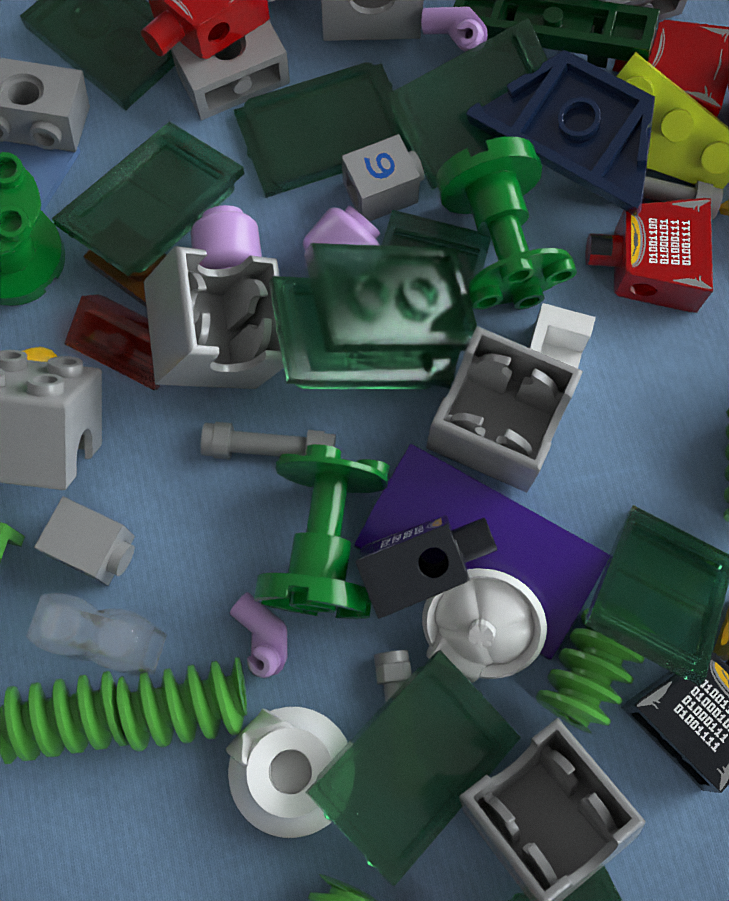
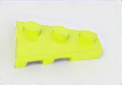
(684, 135)

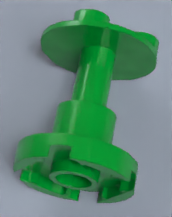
(493, 192)
(28, 239)
(320, 555)

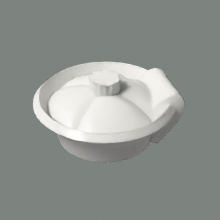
(486, 625)
(277, 763)

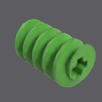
(588, 678)
(182, 706)
(59, 721)

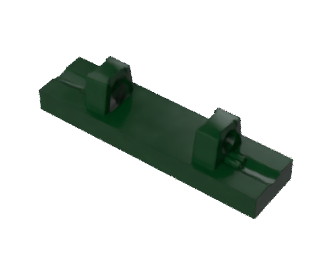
(568, 25)

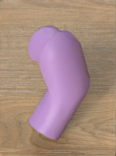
(458, 22)
(268, 636)

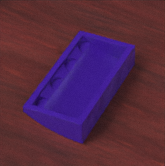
(530, 548)

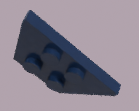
(579, 124)

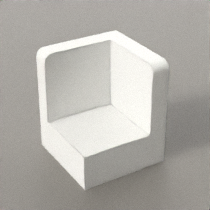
(561, 334)

